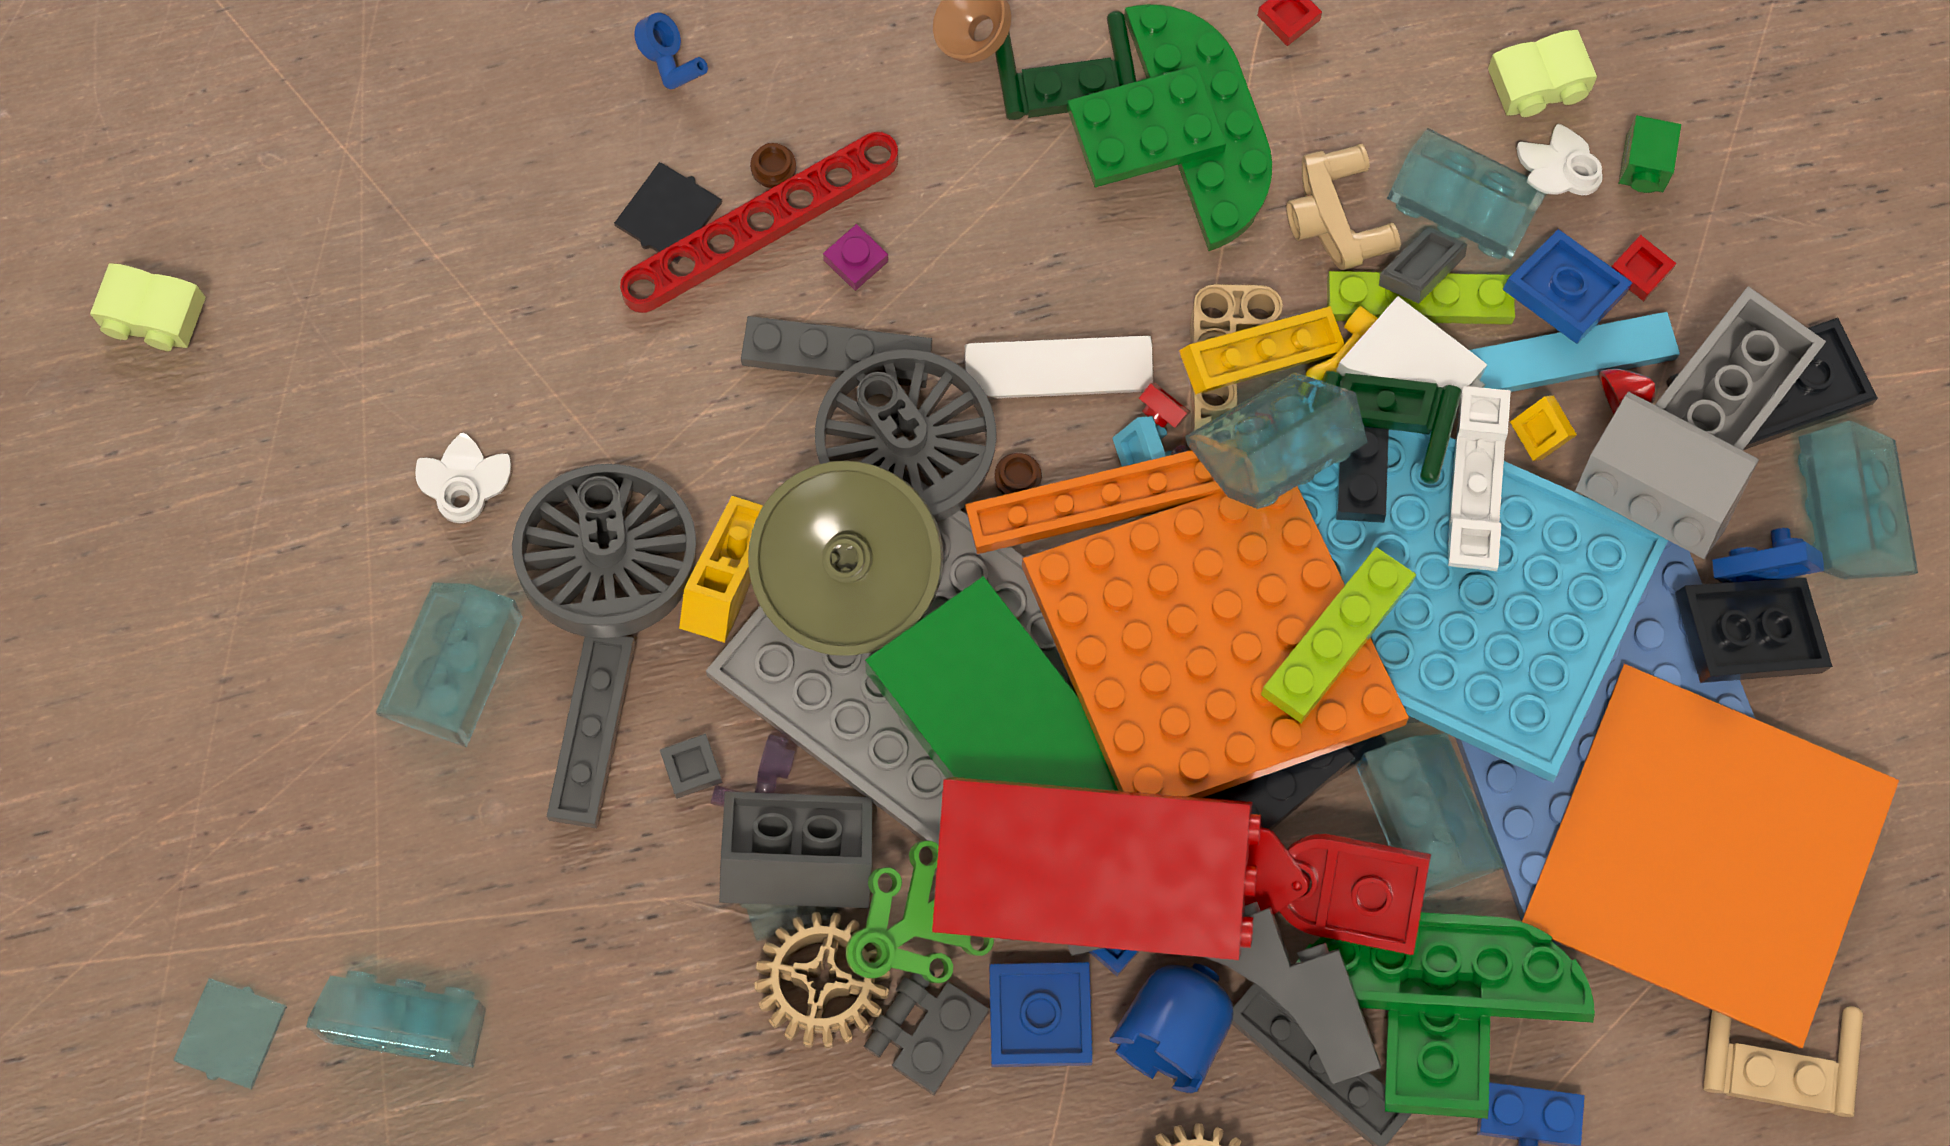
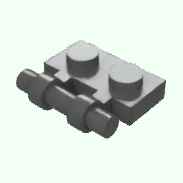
(938, 1039)

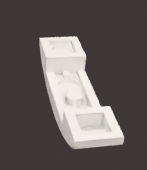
(1478, 478)

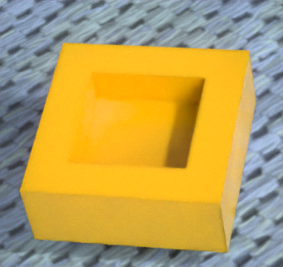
(1543, 428)

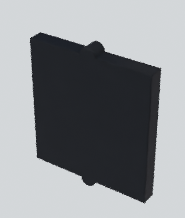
(667, 209)

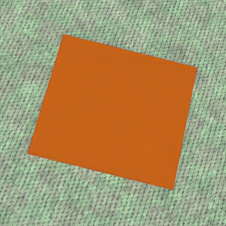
(1711, 855)

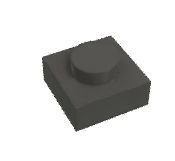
(691, 766)

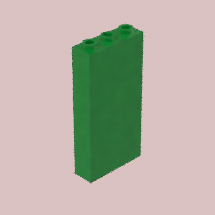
(988, 697)

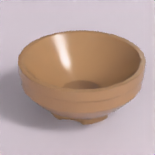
(956, 23)

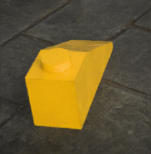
(721, 574)

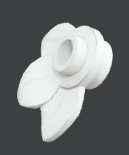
(1562, 164)
(463, 473)

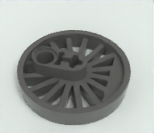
(900, 415)
(584, 562)

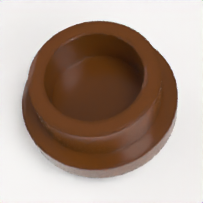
(772, 164)
(1017, 473)

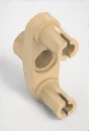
(1322, 214)

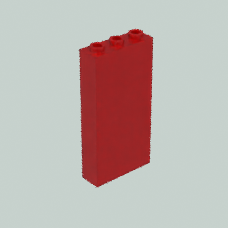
(1095, 868)

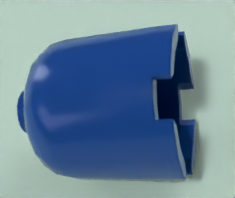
(1176, 1025)

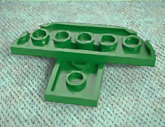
(1184, 114)
(1445, 998)

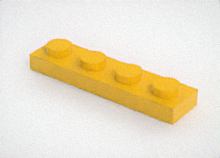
(1261, 350)

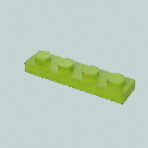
(1454, 300)
(1338, 635)

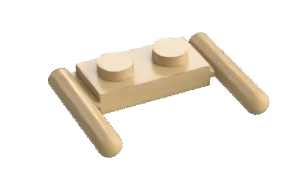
(1785, 1076)

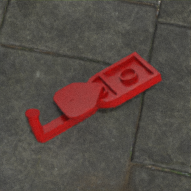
(1357, 891)

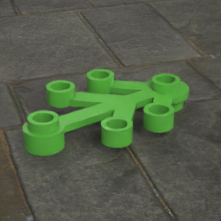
(915, 923)

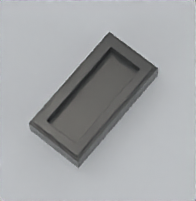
(1423, 264)

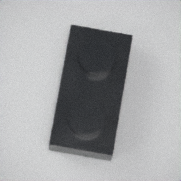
(1364, 480)

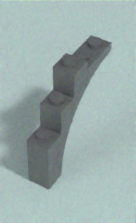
(1312, 991)

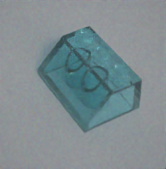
(1466, 194)
(1279, 438)
(1857, 502)
(451, 661)
(1429, 809)
(399, 1018)

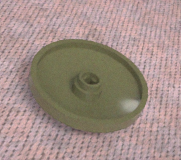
(845, 557)

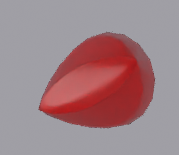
(1619, 382)

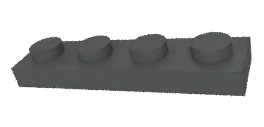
(820, 348)
(591, 731)
(1355, 1100)

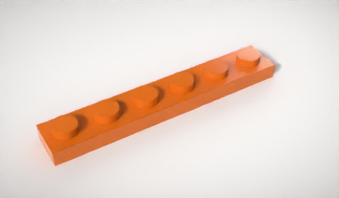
(1089, 501)

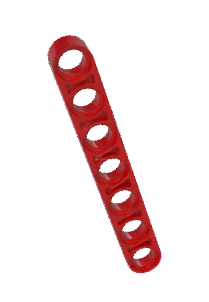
(748, 240)

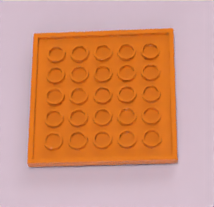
(1183, 627)

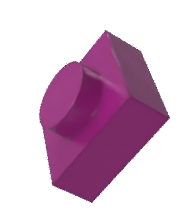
(855, 257)

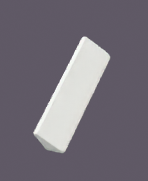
(1061, 366)

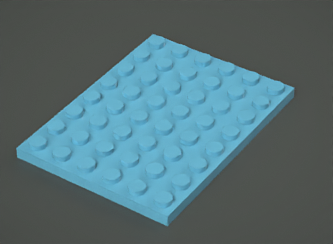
(1508, 650)

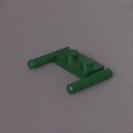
(1048, 88)
(1408, 408)

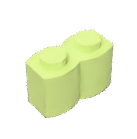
(1542, 73)
(147, 307)

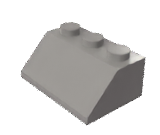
(1667, 475)

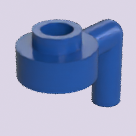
(658, 41)

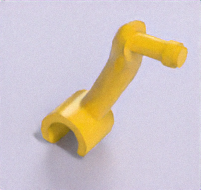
(1357, 325)

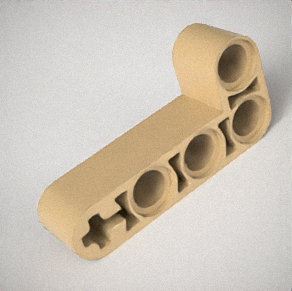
(1234, 303)

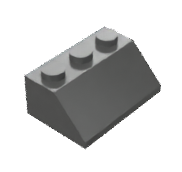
(796, 850)

